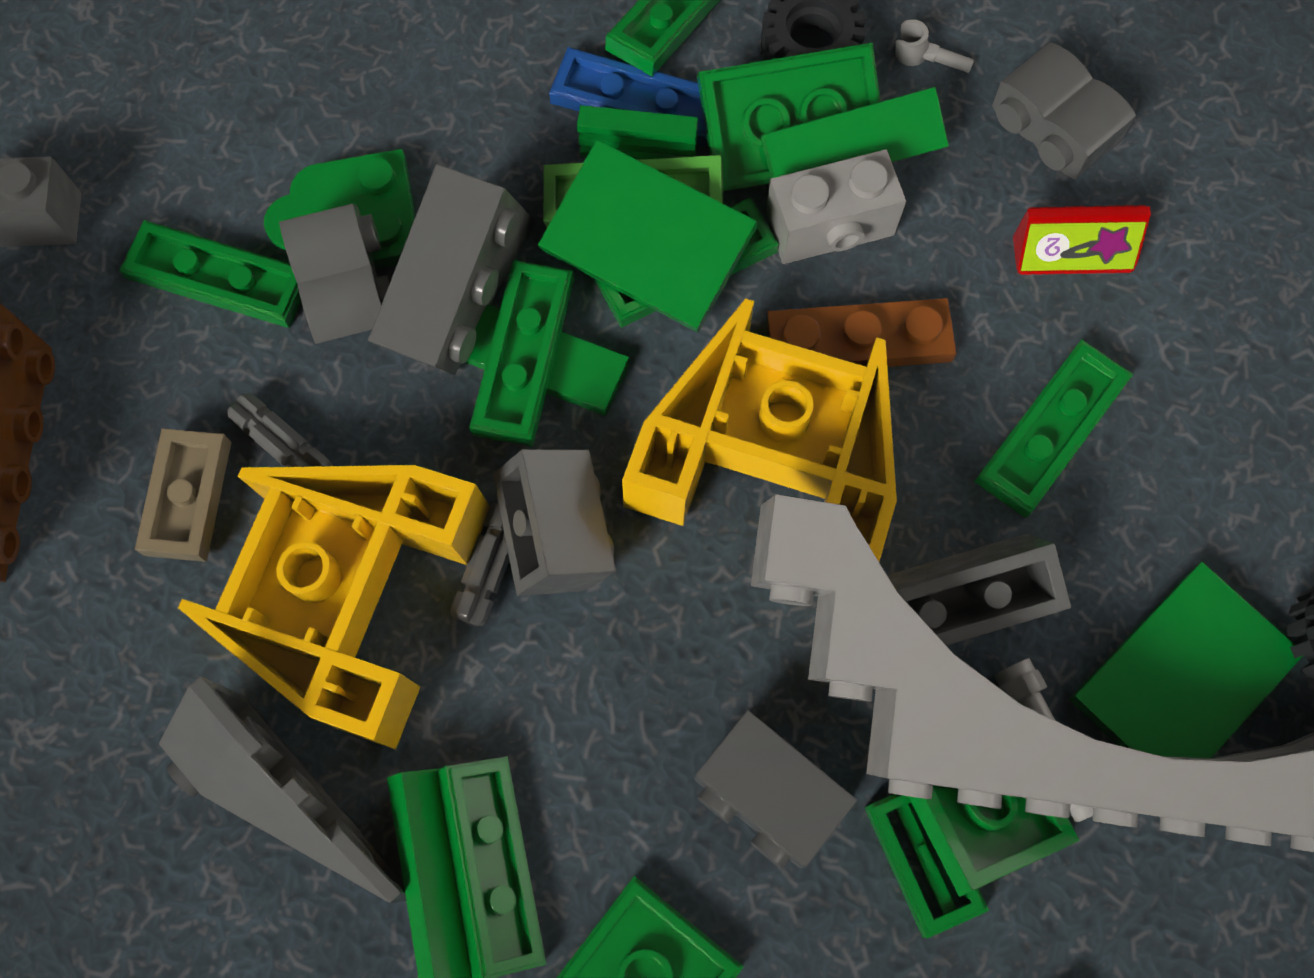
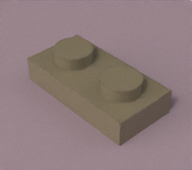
(183, 495)

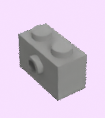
(834, 206)

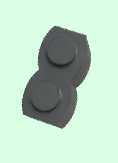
(1062, 110)
(336, 270)

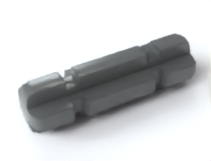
(274, 433)
(483, 572)

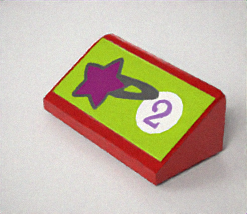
(1080, 239)

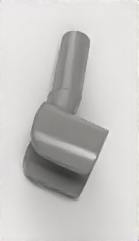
(920, 49)

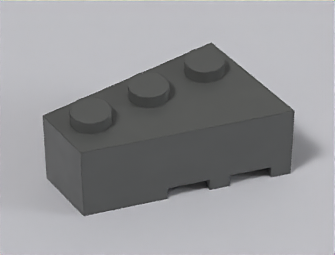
(450, 269)

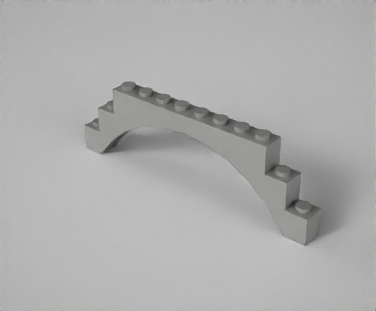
(959, 730)

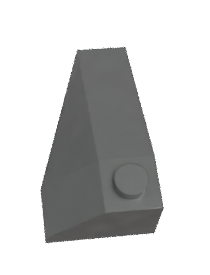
(242, 765)

